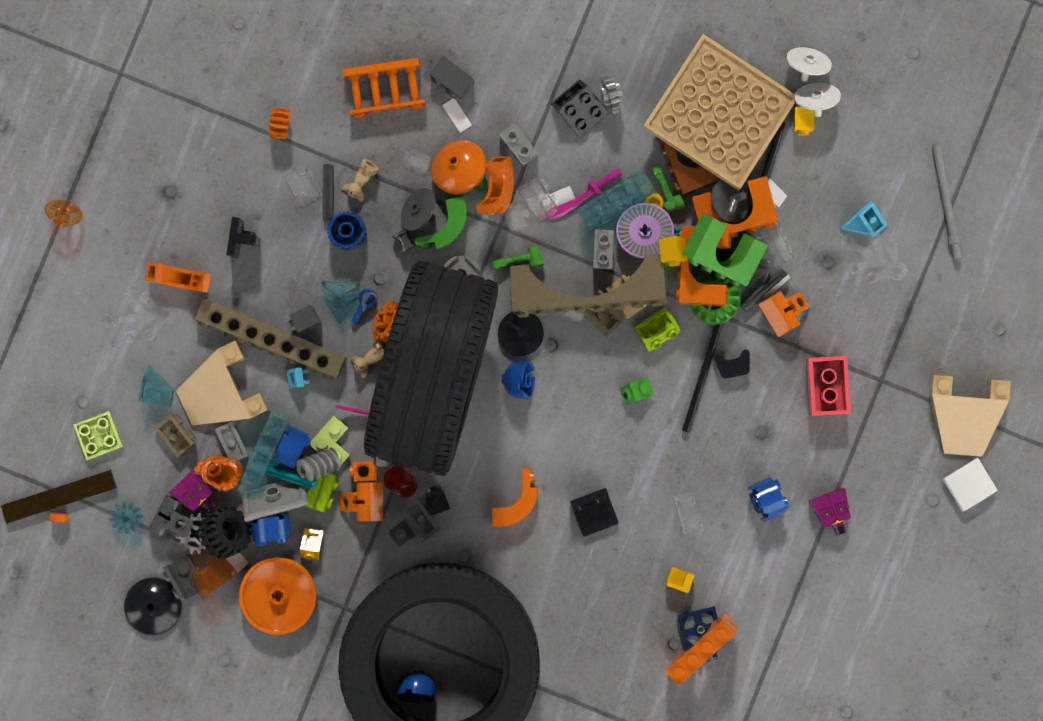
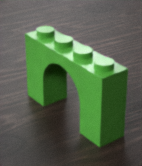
(702, 250)

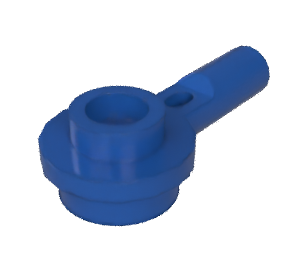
(367, 298)

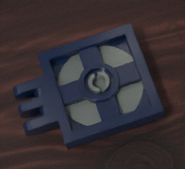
(695, 625)

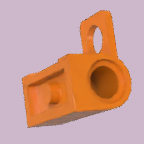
(782, 311)
(366, 501)

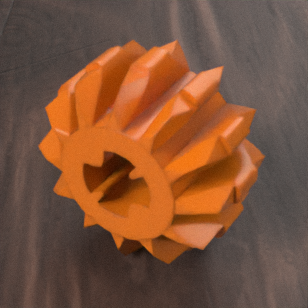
(279, 123)

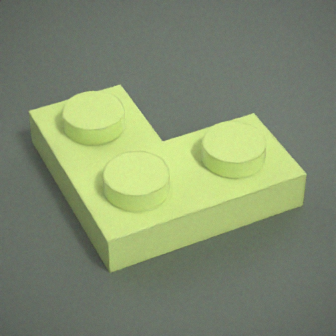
(329, 436)

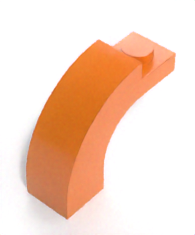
(500, 186)
(178, 277)
(512, 514)

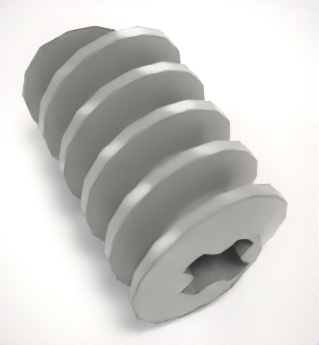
(318, 464)

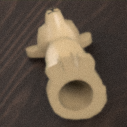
(363, 175)
(372, 357)

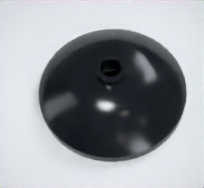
(166, 606)

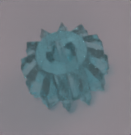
(129, 512)

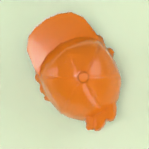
(220, 472)

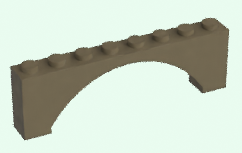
(642, 288)

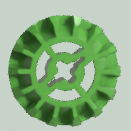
(724, 313)

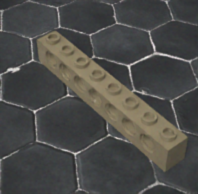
(209, 308)

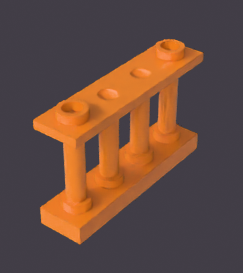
(391, 70)

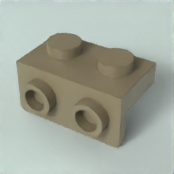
(606, 320)
(175, 434)

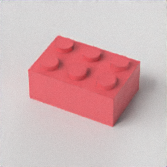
(828, 386)

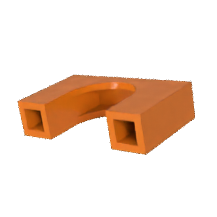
(763, 211)
(693, 292)
(689, 661)

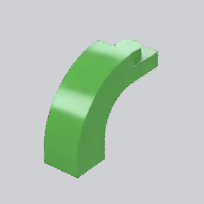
(455, 224)

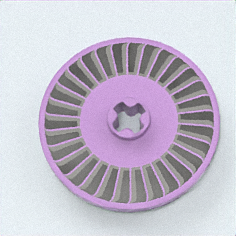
(634, 220)

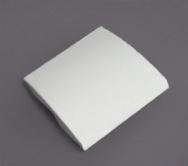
(970, 484)

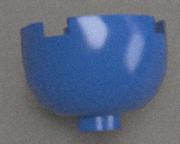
(518, 379)
(416, 687)

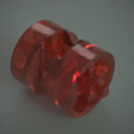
(400, 481)

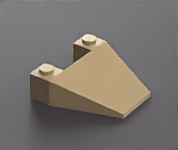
(212, 393)
(967, 422)

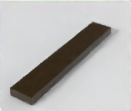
(59, 496)

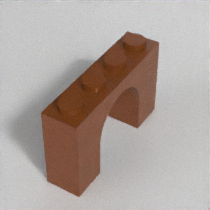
(687, 178)

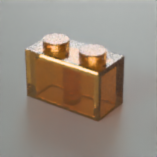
(212, 577)

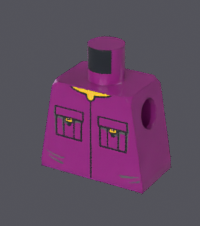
(194, 493)
(832, 510)

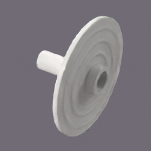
(808, 62)
(817, 97)

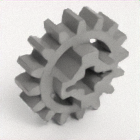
(611, 92)
(185, 540)

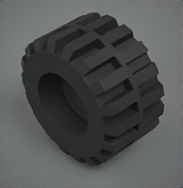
(213, 535)

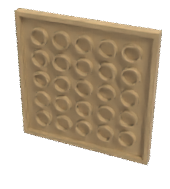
(720, 112)

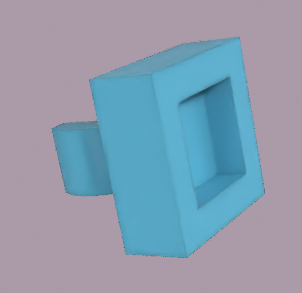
(295, 378)

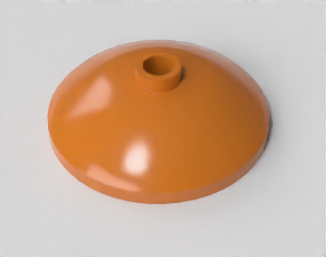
(463, 174)

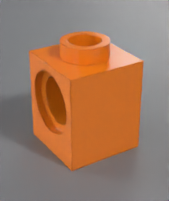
(373, 471)

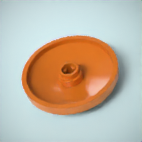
(277, 595)

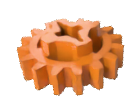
(384, 321)

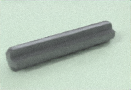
(328, 191)
(756, 296)

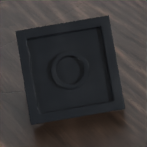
(237, 238)

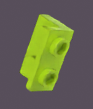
(657, 329)

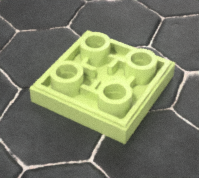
(98, 435)

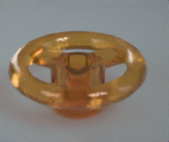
(62, 215)

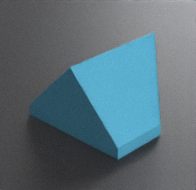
(866, 220)

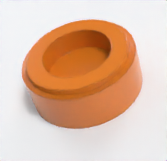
(58, 517)

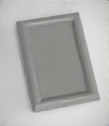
(272, 499)

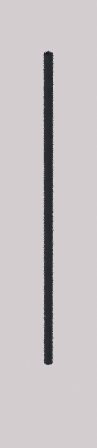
(717, 328)

